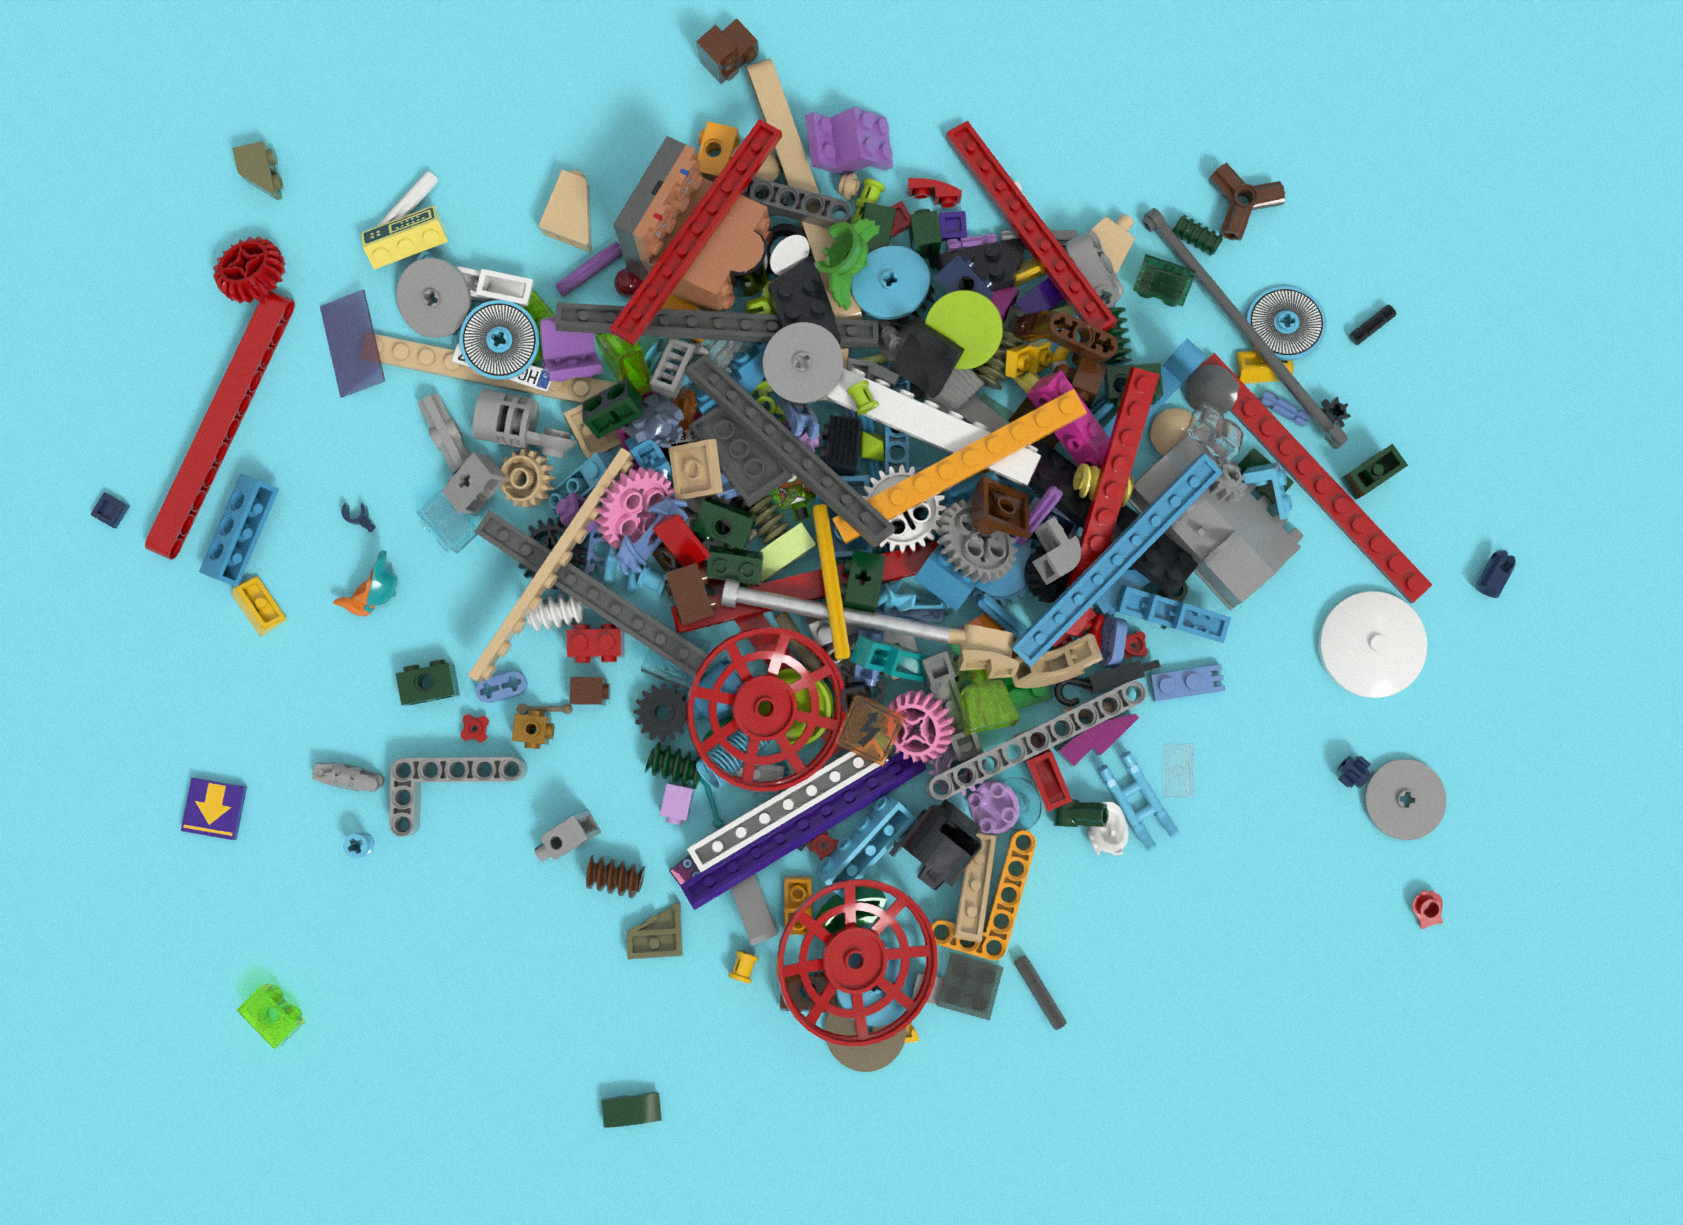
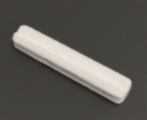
(411, 198)

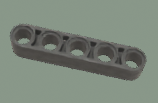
(803, 200)

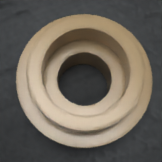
(849, 186)

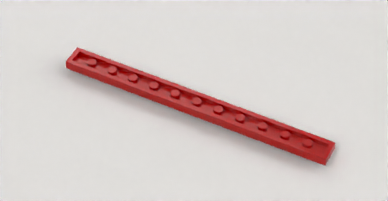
(1326, 492)

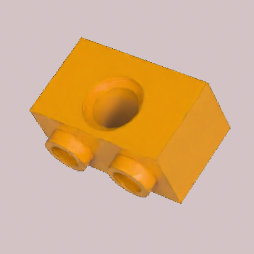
(716, 138)

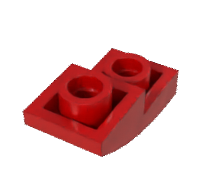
(944, 193)

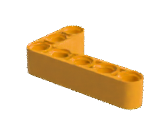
(997, 905)

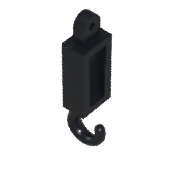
(1105, 679)

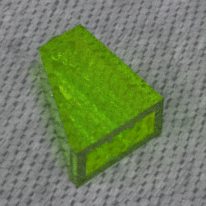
(624, 361)

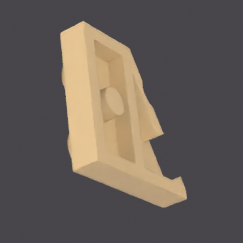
(586, 439)

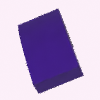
(1040, 298)

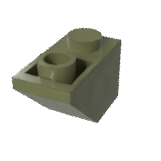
(257, 166)

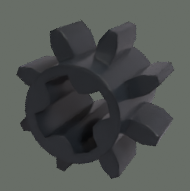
(1338, 409)

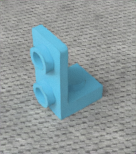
(1262, 474)

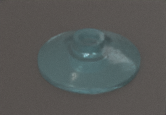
(1032, 808)

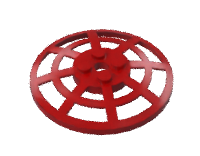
(779, 718)
(870, 969)

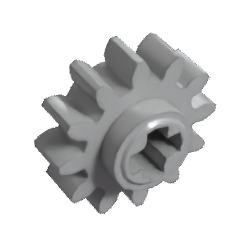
(1229, 483)

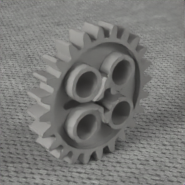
(973, 552)

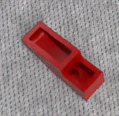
(1047, 776)

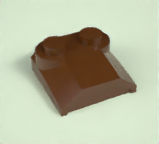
(1000, 509)

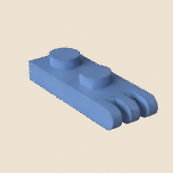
(1185, 683)

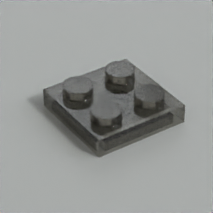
(970, 986)

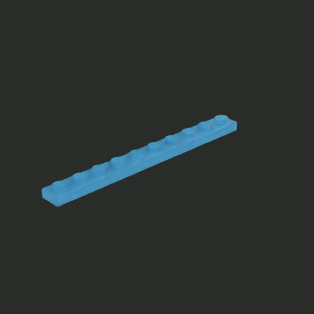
(1116, 559)

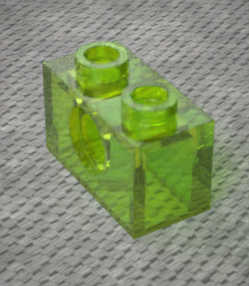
(256, 1013)

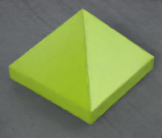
(872, 446)

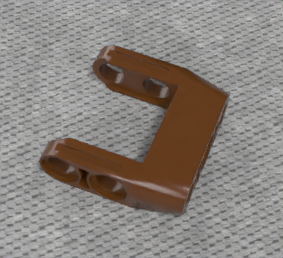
(1093, 342)

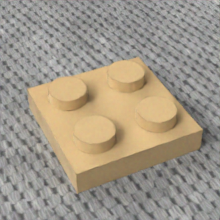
(695, 469)

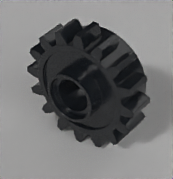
(1037, 586)
(649, 708)

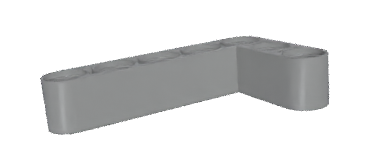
(445, 774)

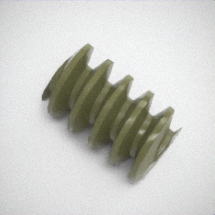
(993, 369)
(767, 519)

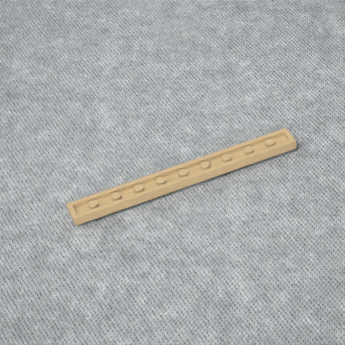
(439, 362)
(546, 575)

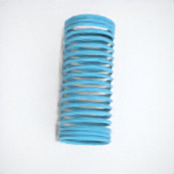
(719, 781)

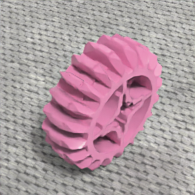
(936, 738)

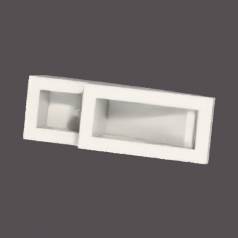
(493, 285)

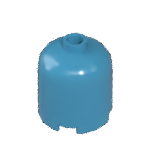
(729, 686)

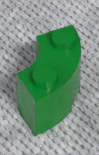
(862, 894)

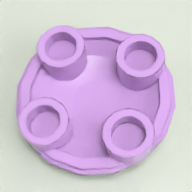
(994, 807)

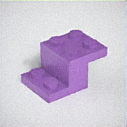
(849, 141)

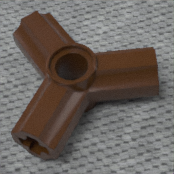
(1258, 197)

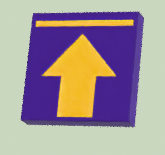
(213, 808)

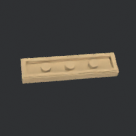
(975, 892)

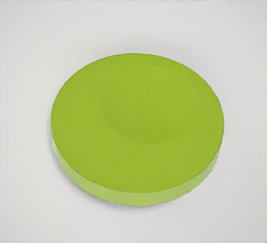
(971, 323)
(826, 705)

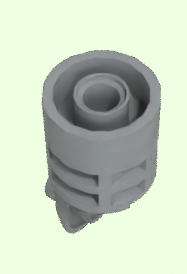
(513, 422)

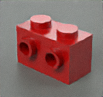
(601, 643)

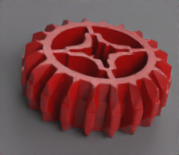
(249, 270)

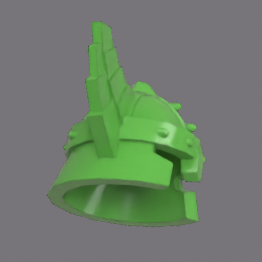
(846, 256)

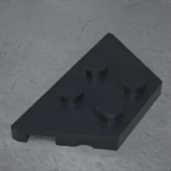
(995, 261)
(802, 298)

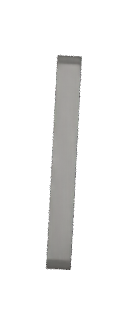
(1045, 731)

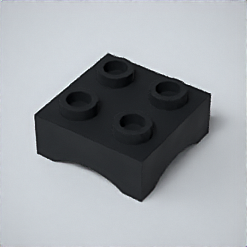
(927, 359)

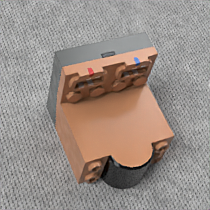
(667, 194)

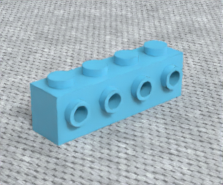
(866, 843)

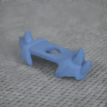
(638, 553)

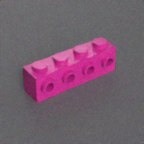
(1082, 438)

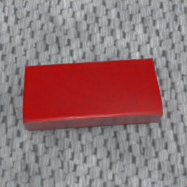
(680, 540)

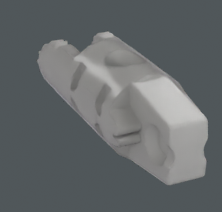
(347, 776)

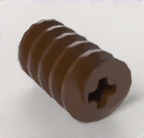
(614, 877)

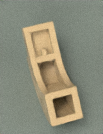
(1059, 664)

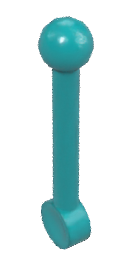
(717, 823)

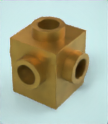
(523, 729)

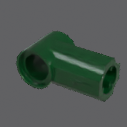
(1082, 814)

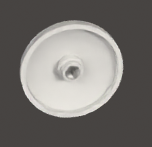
(1372, 644)

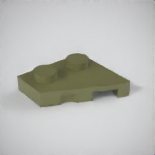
(657, 936)

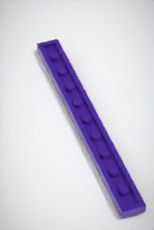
(799, 830)

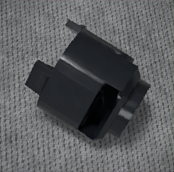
(942, 841)

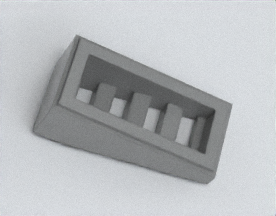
(664, 364)

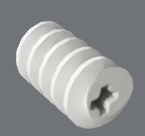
(557, 613)

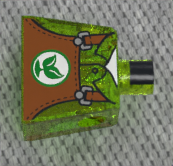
(795, 496)

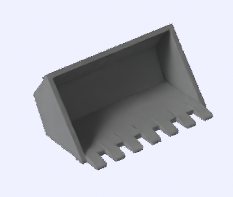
(1232, 543)

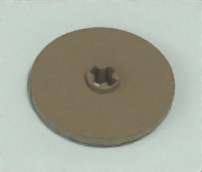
(867, 1057)

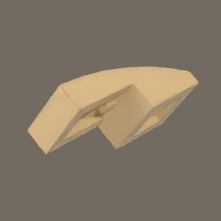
(996, 664)

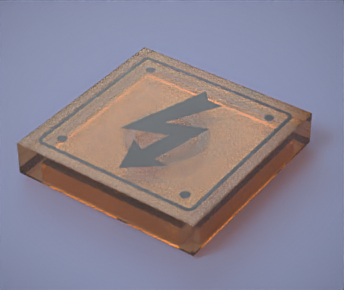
(870, 729)

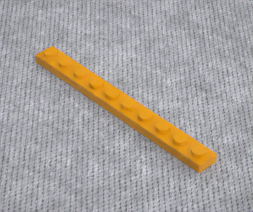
(972, 459)

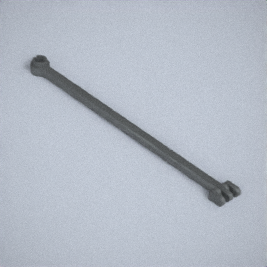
(1334, 434)

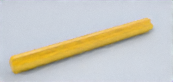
(831, 582)

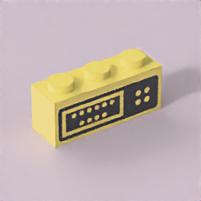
(404, 237)

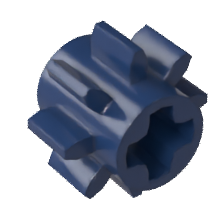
(1354, 771)

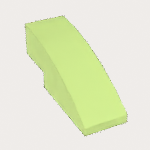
(785, 551)

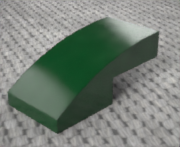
(631, 1110)

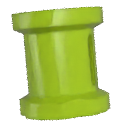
(862, 397)

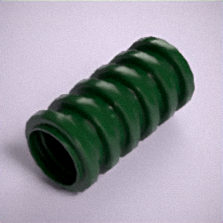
(1197, 235)

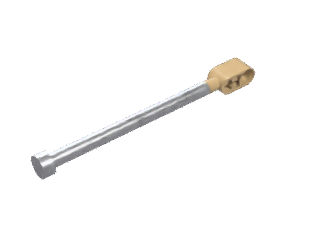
(970, 638)

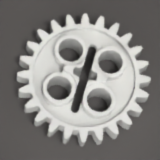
(923, 528)

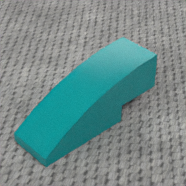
(889, 658)

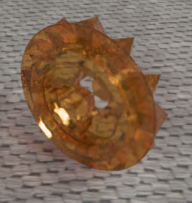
(687, 403)

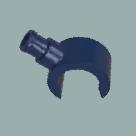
(362, 520)

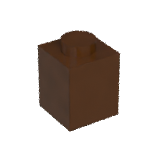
(589, 691)

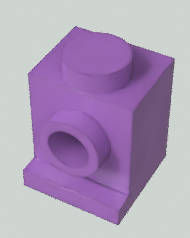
(569, 507)

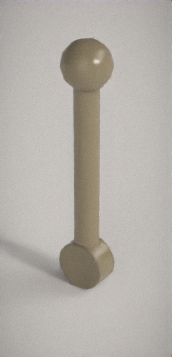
(523, 709)

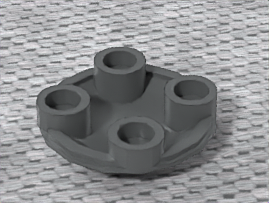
(1214, 386)

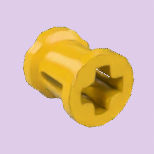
(743, 966)

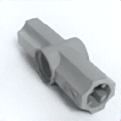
(444, 431)

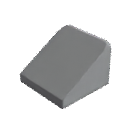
(933, 998)

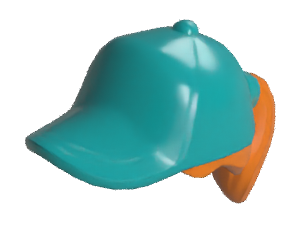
(372, 592)

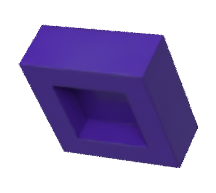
(952, 225)

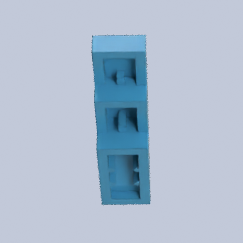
(1173, 614)

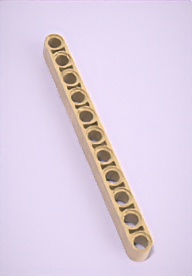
(795, 167)

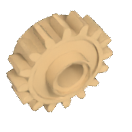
(538, 478)

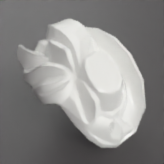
(1112, 837)

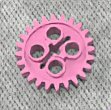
(628, 504)

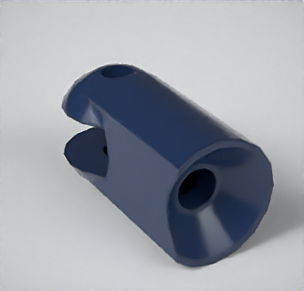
(1496, 574)

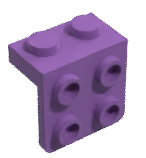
(567, 353)

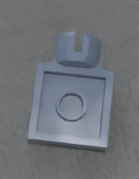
(657, 423)

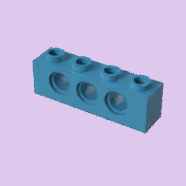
(238, 530)

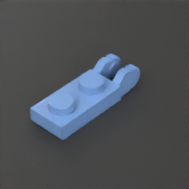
(800, 417)

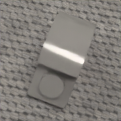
(1061, 554)

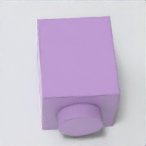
(677, 803)

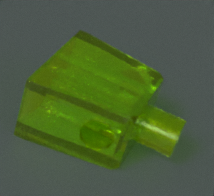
(986, 705)

